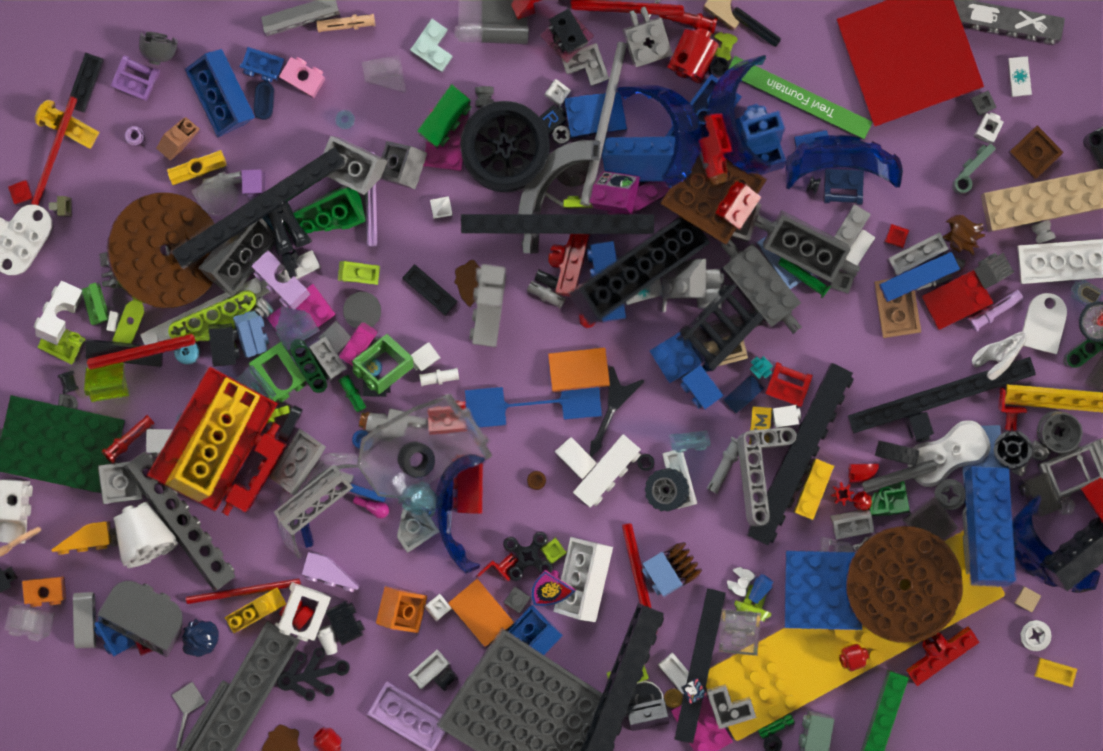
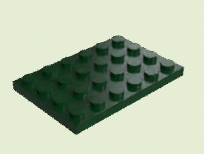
(56, 443)

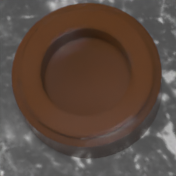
(536, 480)

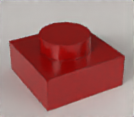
(20, 192)

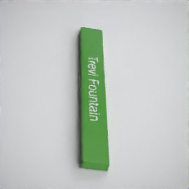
(805, 100)

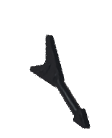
(616, 397)

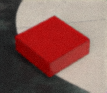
(896, 236)

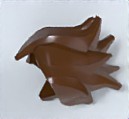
(963, 234)

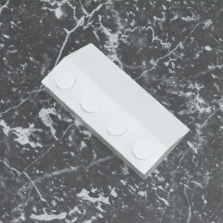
(586, 572)

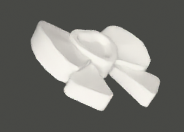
(746, 577)

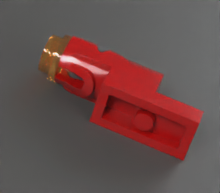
(713, 149)

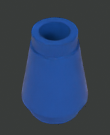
(760, 588)

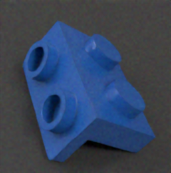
(262, 64)

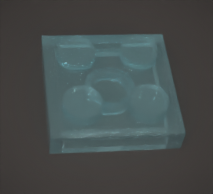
(684, 441)

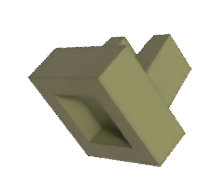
(62, 206)

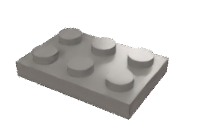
(297, 461)

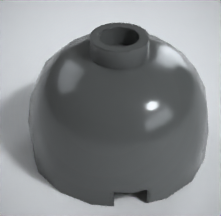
(157, 47)

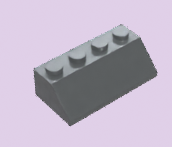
(233, 260)

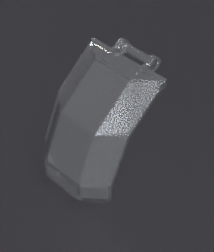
(435, 423)

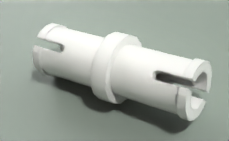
(439, 377)

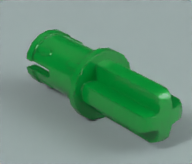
(352, 393)

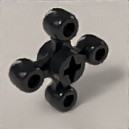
(533, 547)

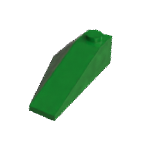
(334, 210)

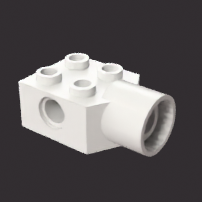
(14, 516)

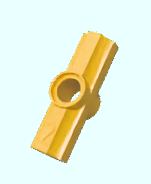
(185, 172)

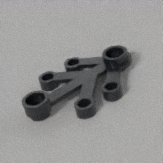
(310, 675)

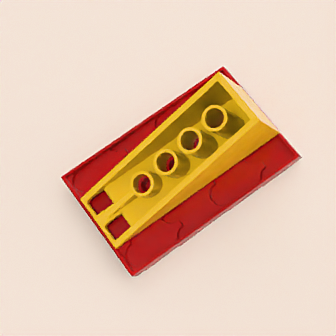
(212, 439)

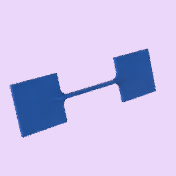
(489, 405)

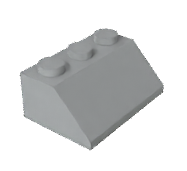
(361, 166)

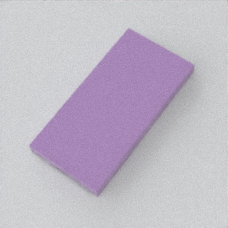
(407, 716)

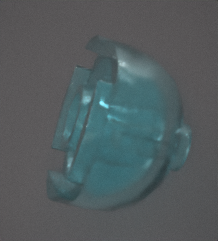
(419, 499)

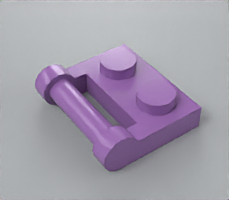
(132, 84)

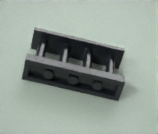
(737, 333)

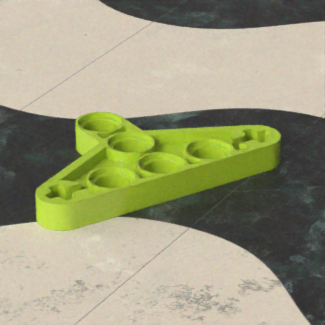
(202, 331)

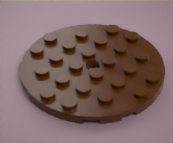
(136, 253)
(876, 576)

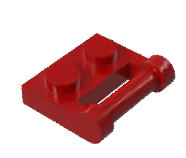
(785, 390)

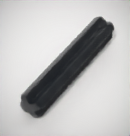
(756, 26)

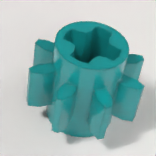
(761, 367)

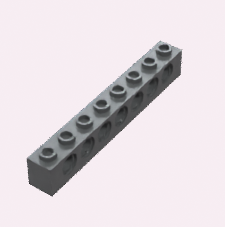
(169, 517)

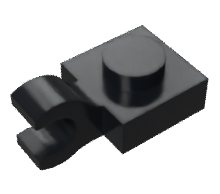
(290, 263)

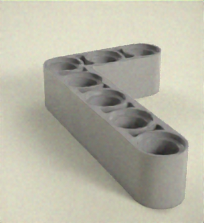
(757, 468)

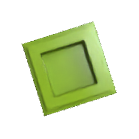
(553, 550)

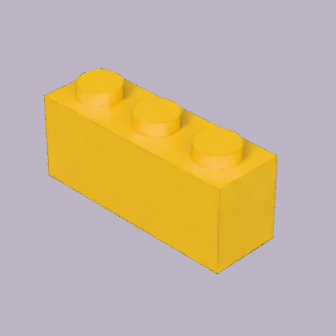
(813, 488)

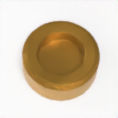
(673, 698)

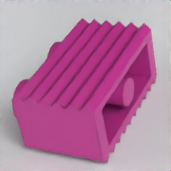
(358, 343)

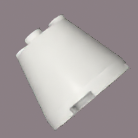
(142, 535)

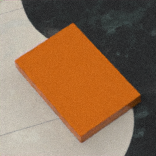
(579, 369)
(480, 612)

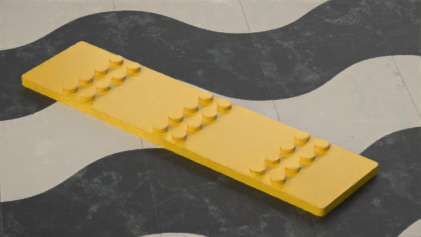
(805, 664)

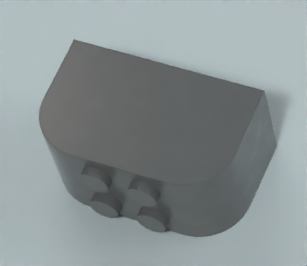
(143, 616)

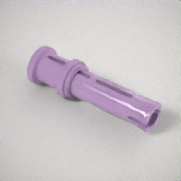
(988, 314)

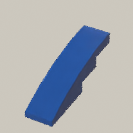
(919, 277)

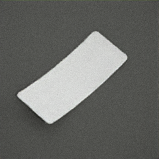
(860, 247)

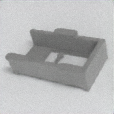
(1096, 451)

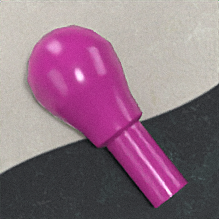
(377, 508)

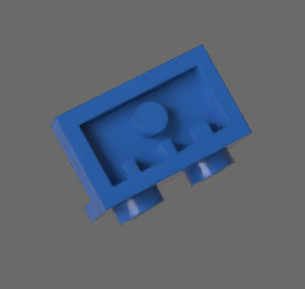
(114, 641)

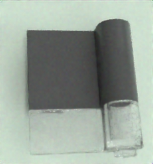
(490, 23)

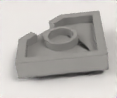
(415, 529)

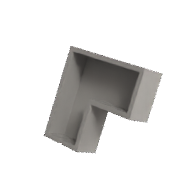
(489, 301)

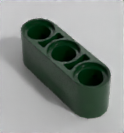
(1082, 355)
(310, 374)

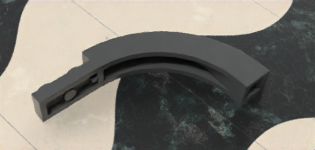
(557, 162)

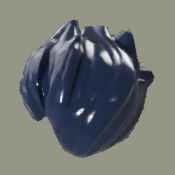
(200, 638)

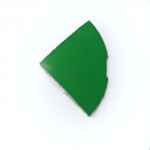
(890, 500)

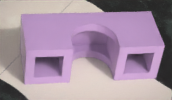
(291, 292)

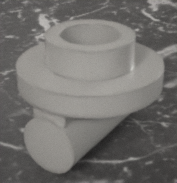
(262, 307)
(1039, 451)

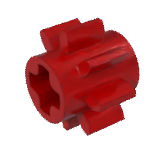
(847, 492)

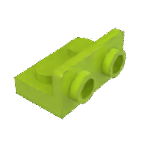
(66, 348)

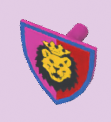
(550, 589)

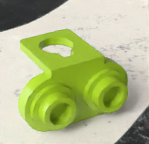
(747, 606)

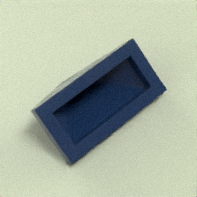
(743, 394)

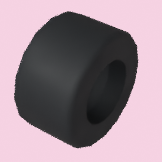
(426, 464)

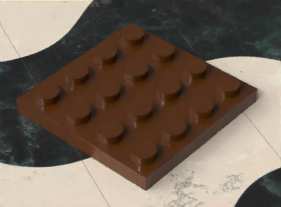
(698, 198)

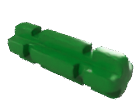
(776, 726)

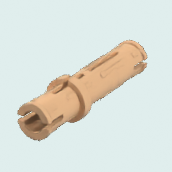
(346, 23)

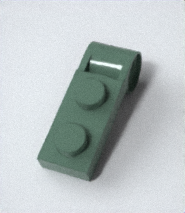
(969, 166)

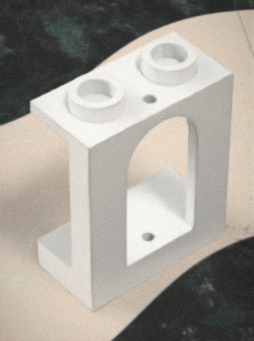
(298, 591)

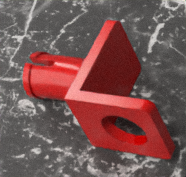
(1011, 411)
(502, 567)

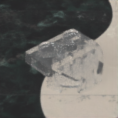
(217, 195)

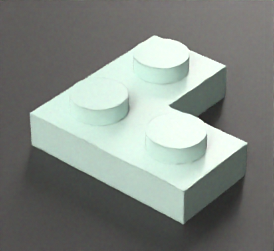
(427, 46)

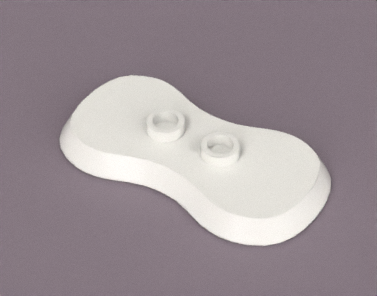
(960, 447)

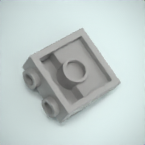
(117, 484)

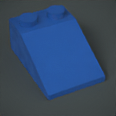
(585, 112)

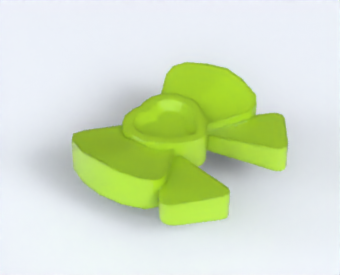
(728, 41)

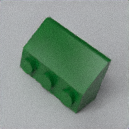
(445, 117)

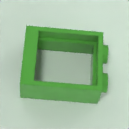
(384, 344)

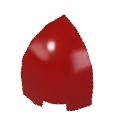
(862, 472)

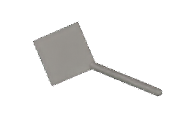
(338, 336)
(187, 699)

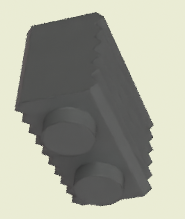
(993, 269)

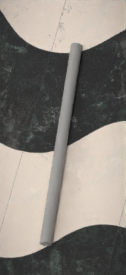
(604, 120)

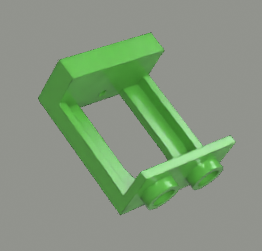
(298, 378)

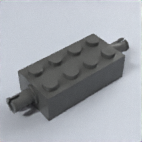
(806, 246)
(761, 286)

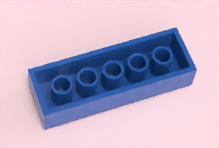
(989, 527)

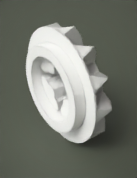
(1044, 638)

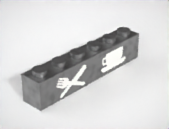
(1010, 21)

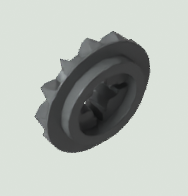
(945, 486)

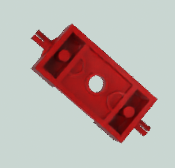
(242, 496)

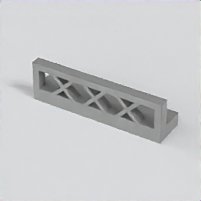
(299, 16)
(310, 497)

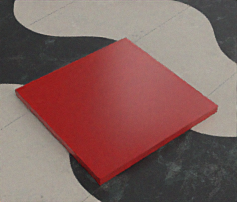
(909, 56)

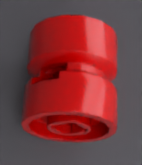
(301, 615)

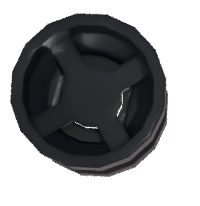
(720, 65)

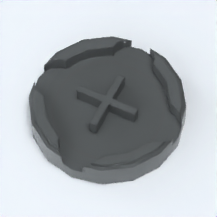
(362, 308)

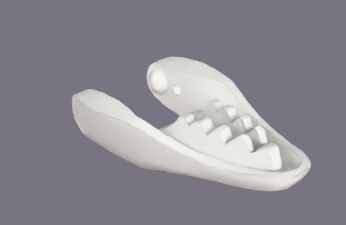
(1002, 352)

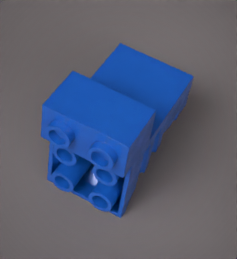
(763, 134)

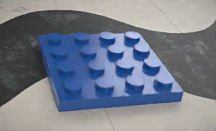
(818, 591)

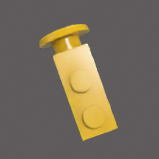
(76, 129)

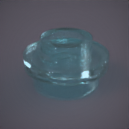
(347, 125)

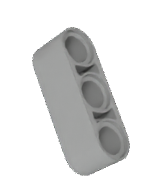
(84, 618)

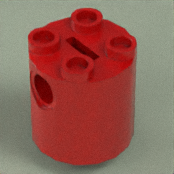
(693, 54)

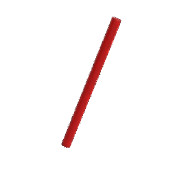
(54, 151)
(241, 591)

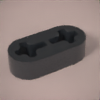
(290, 423)

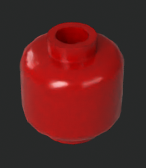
(853, 657)
(327, 740)

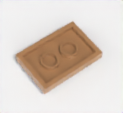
(898, 315)

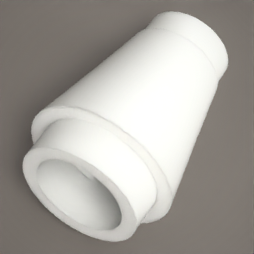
(328, 639)

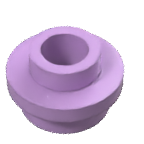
(128, 135)

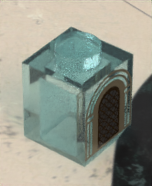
(1085, 292)

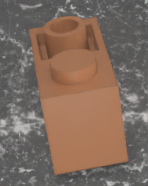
(177, 138)

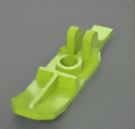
(125, 331)

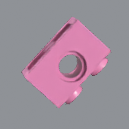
(311, 84)

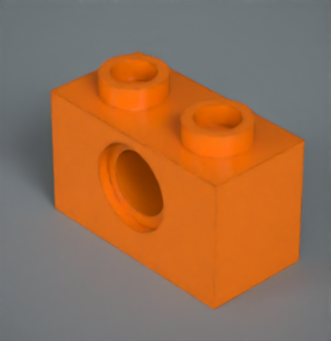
(32, 589)

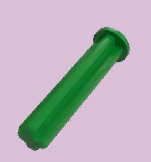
(804, 276)

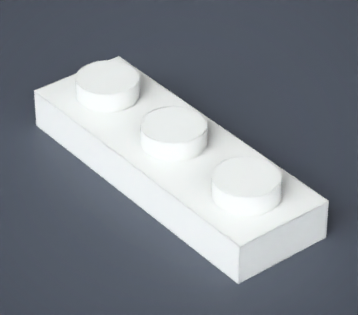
(677, 461)

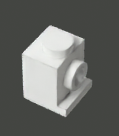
(996, 124)

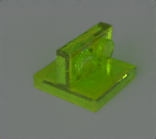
(106, 382)

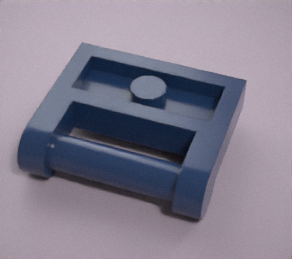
(843, 180)

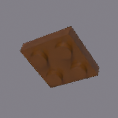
(1036, 152)

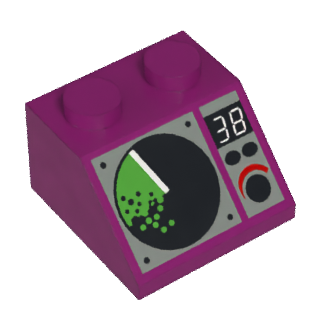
(614, 192)

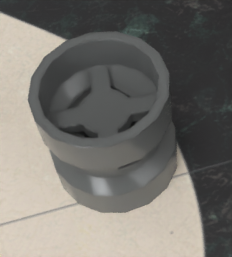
(484, 95)

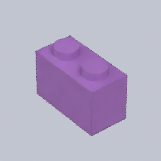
(253, 183)

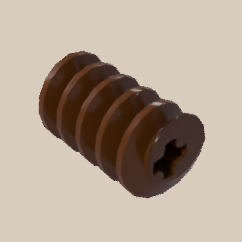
(683, 562)

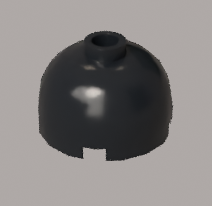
(1012, 450)

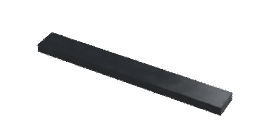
(700, 662)

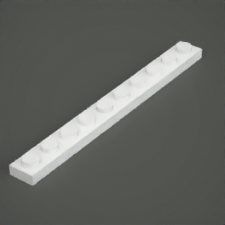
(306, 262)

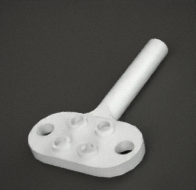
(23, 238)

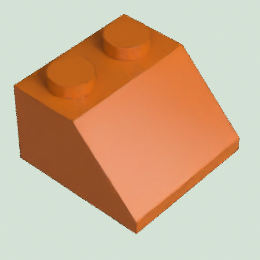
(401, 609)

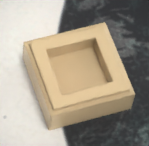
(1027, 599)

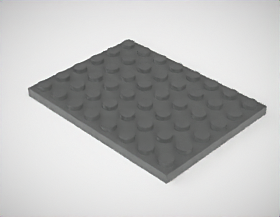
(520, 702)

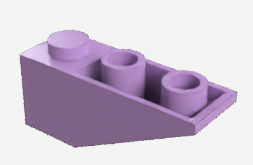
(324, 568)

